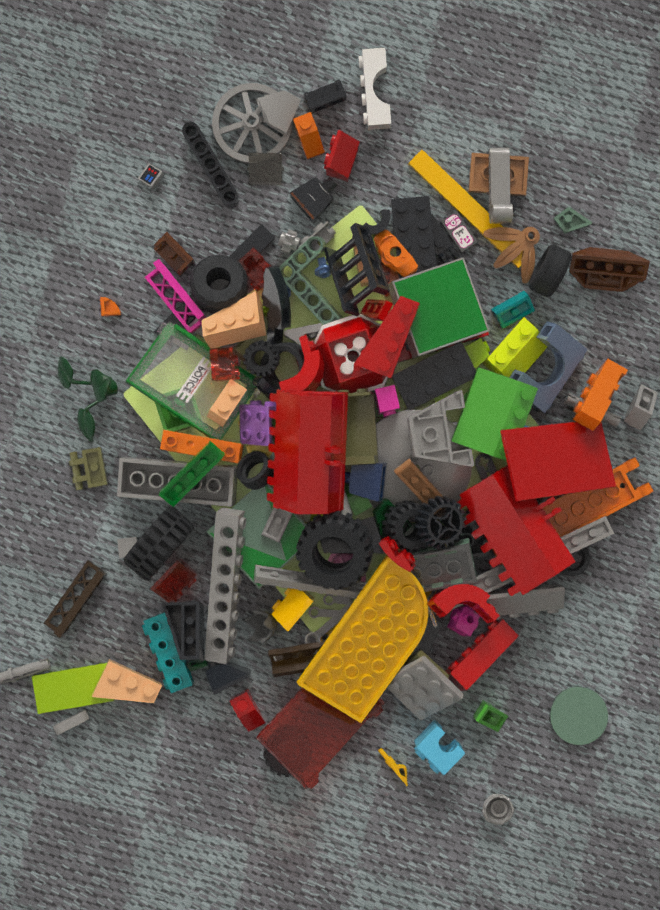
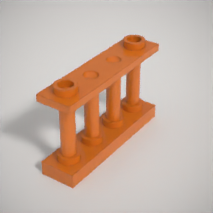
(192, 444)

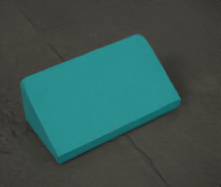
(513, 309)

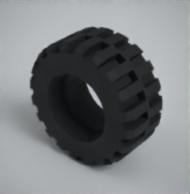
(158, 543)
(327, 572)

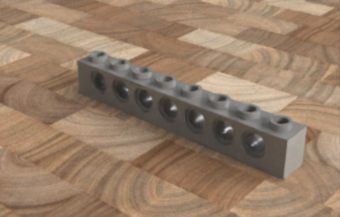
(214, 649)

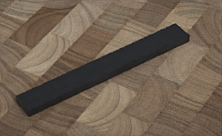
(258, 239)

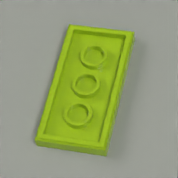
(67, 688)

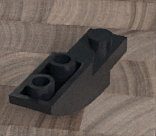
(276, 298)

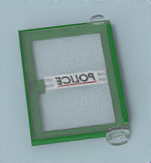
(179, 379)

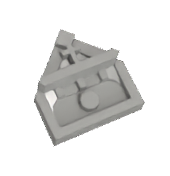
(278, 109)

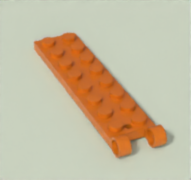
(589, 506)

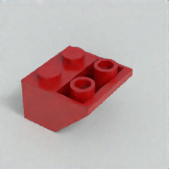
(342, 156)

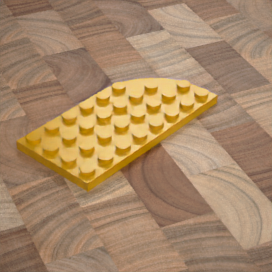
(369, 642)

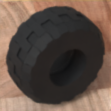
(218, 267)

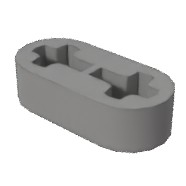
(71, 722)

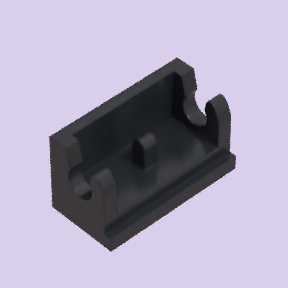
(325, 96)

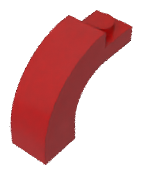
(311, 372)
(464, 594)

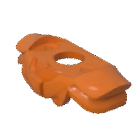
(404, 263)

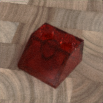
(174, 581)

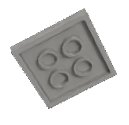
(424, 688)

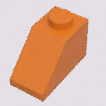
(308, 135)

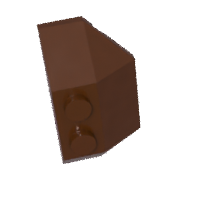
(608, 269)

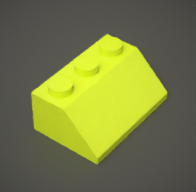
(516, 350)

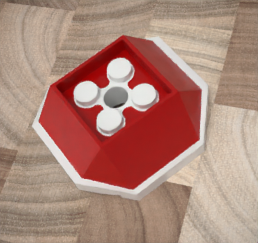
(335, 342)

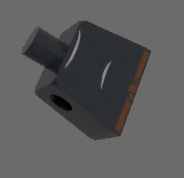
(313, 197)

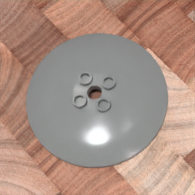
(395, 449)

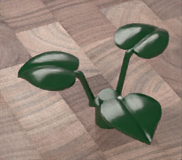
(102, 387)

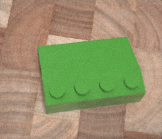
(492, 406)

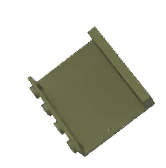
(361, 428)

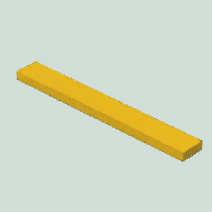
(458, 198)

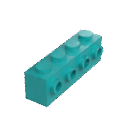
(162, 643)

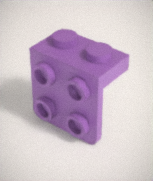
(256, 422)

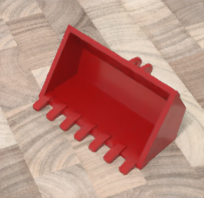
(308, 451)
(516, 532)

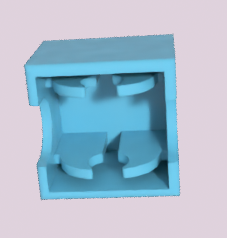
(439, 756)

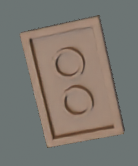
(480, 174)

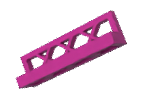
(178, 290)

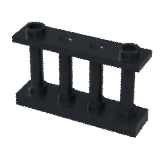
(371, 269)

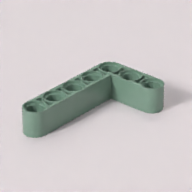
(310, 289)

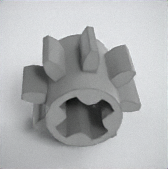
(289, 241)

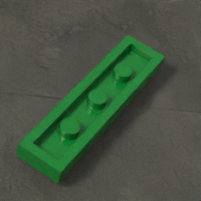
(191, 473)

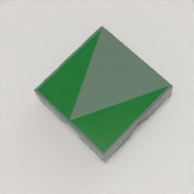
(258, 548)

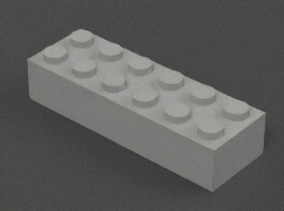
(147, 477)

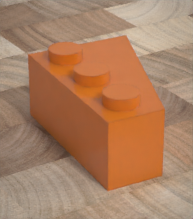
(598, 394)

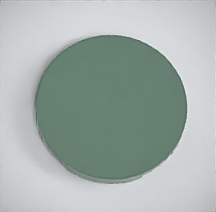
(578, 715)

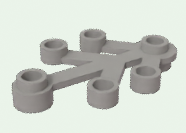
(335, 614)

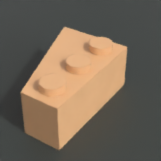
(235, 323)
(126, 684)

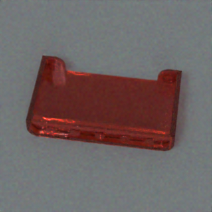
(309, 735)

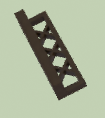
(79, 603)
(293, 658)

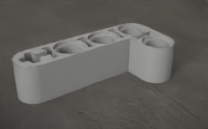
(499, 186)

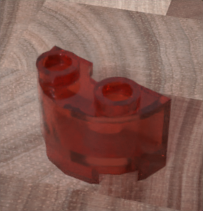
(255, 266)
(223, 364)

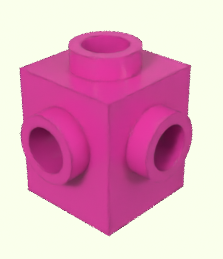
(463, 620)

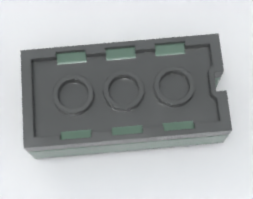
(445, 567)

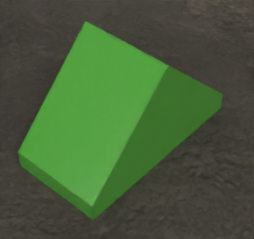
(490, 716)

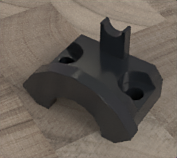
(385, 218)

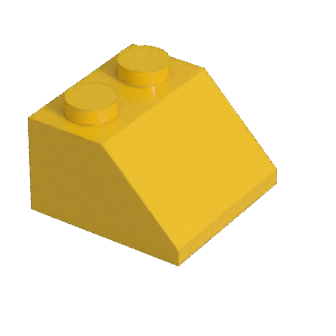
(291, 607)

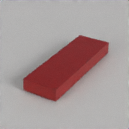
(376, 309)

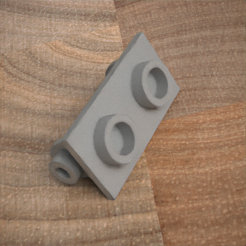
(322, 231)

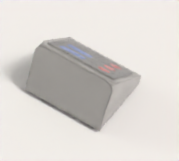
(151, 176)

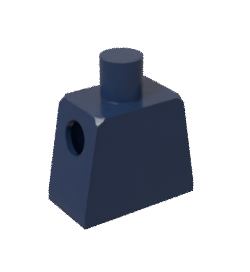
(367, 480)

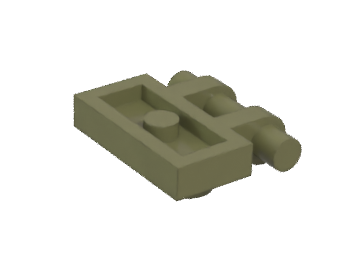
(94, 468)

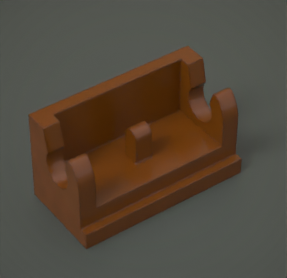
(173, 254)

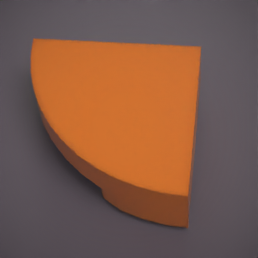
(109, 307)

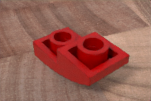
(402, 558)

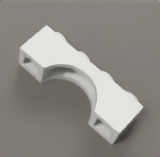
(377, 112)

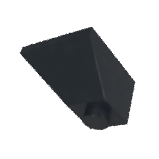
(225, 675)

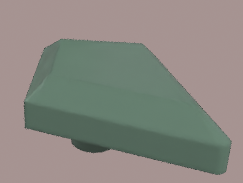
(571, 220)

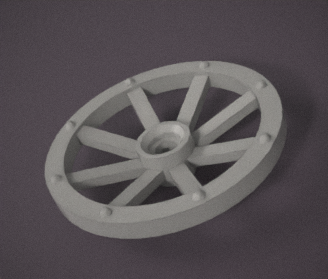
(248, 128)

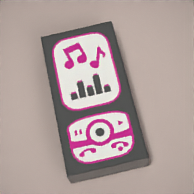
(458, 231)

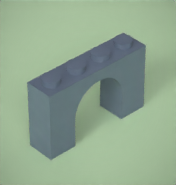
(567, 354)

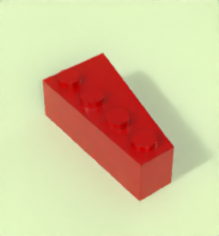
(387, 343)
(481, 654)

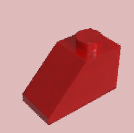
(247, 710)

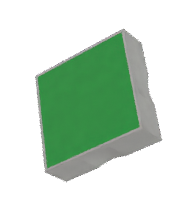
(447, 307)

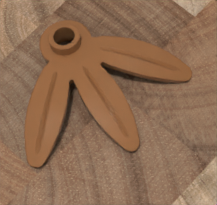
(521, 243)

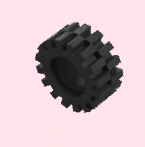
(251, 364)

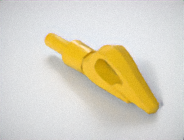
(395, 767)

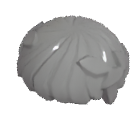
(498, 809)

